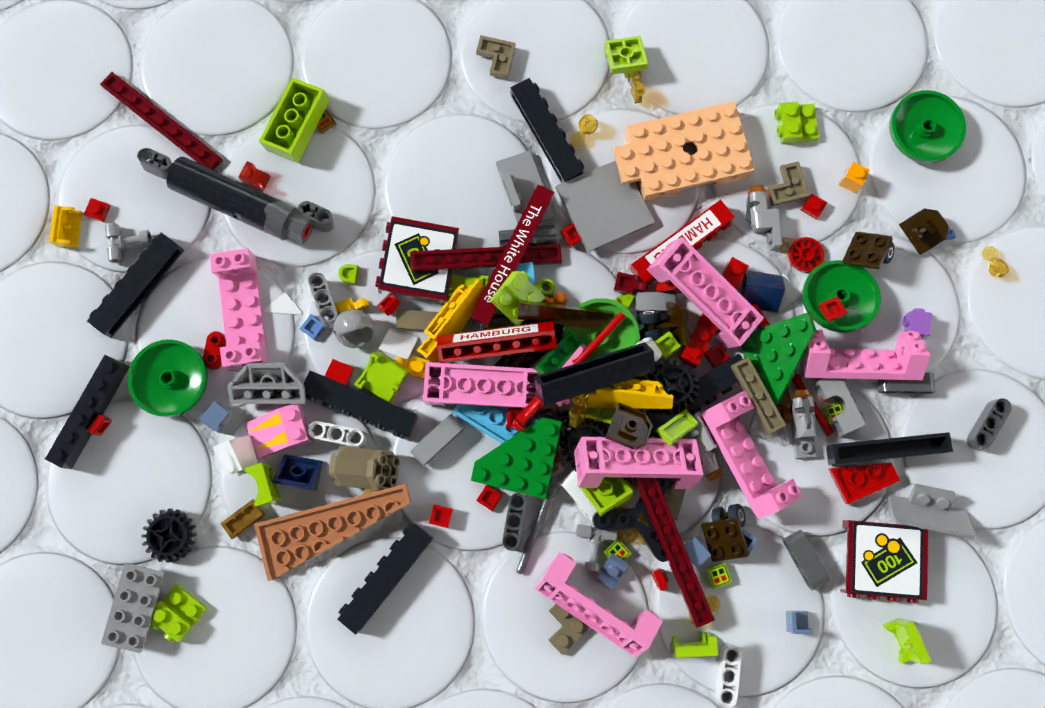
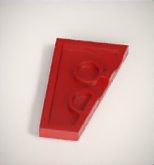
(862, 480)

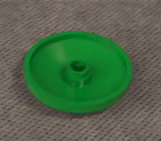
(927, 126)
(854, 288)
(167, 378)

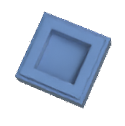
(312, 327)

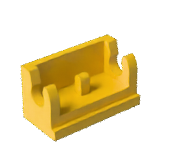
(65, 227)

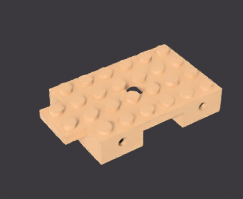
(661, 166)

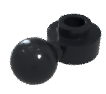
(562, 416)

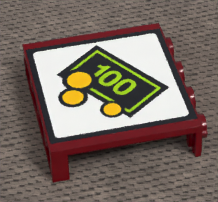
(408, 236)
(886, 561)

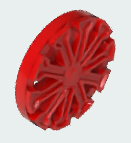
(805, 254)

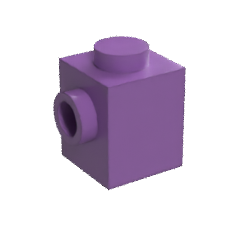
(918, 321)

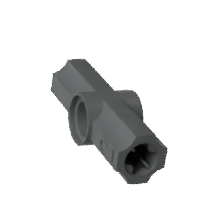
(543, 234)

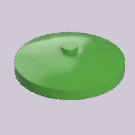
(623, 336)

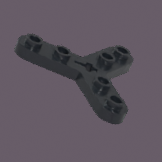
(627, 519)

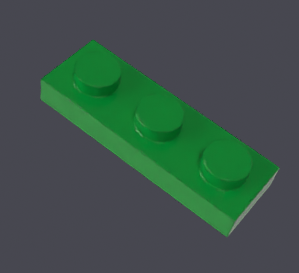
(558, 357)

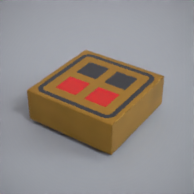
(326, 122)

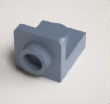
(612, 571)

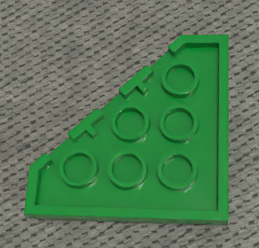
(778, 351)
(523, 461)

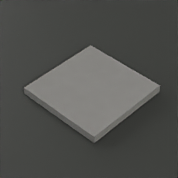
(603, 206)

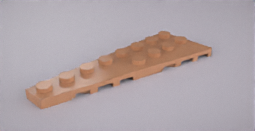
(304, 534)

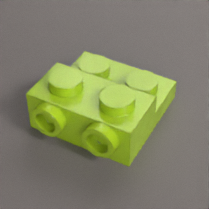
(796, 122)
(514, 289)
(610, 494)
(177, 614)

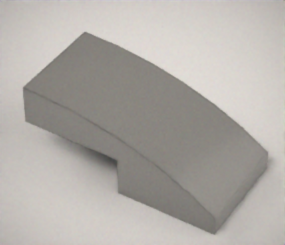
(654, 301)

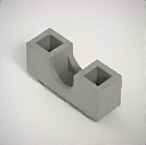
(836, 389)

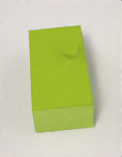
(294, 120)

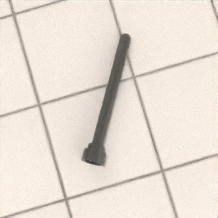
(553, 490)

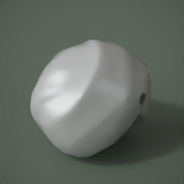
(353, 328)

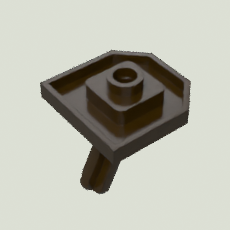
(925, 229)
(629, 427)

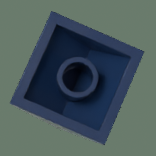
(764, 290)
(298, 472)

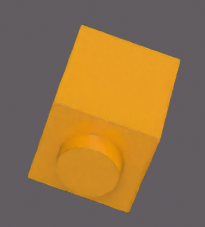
(854, 177)

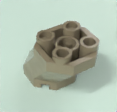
(364, 468)

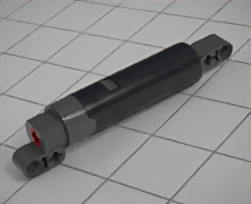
(236, 198)

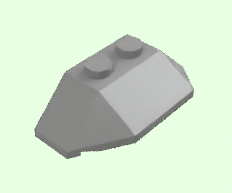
(266, 385)

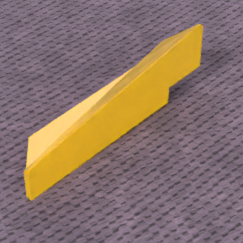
(451, 317)
(632, 393)

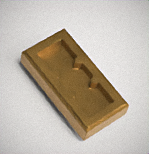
(242, 519)

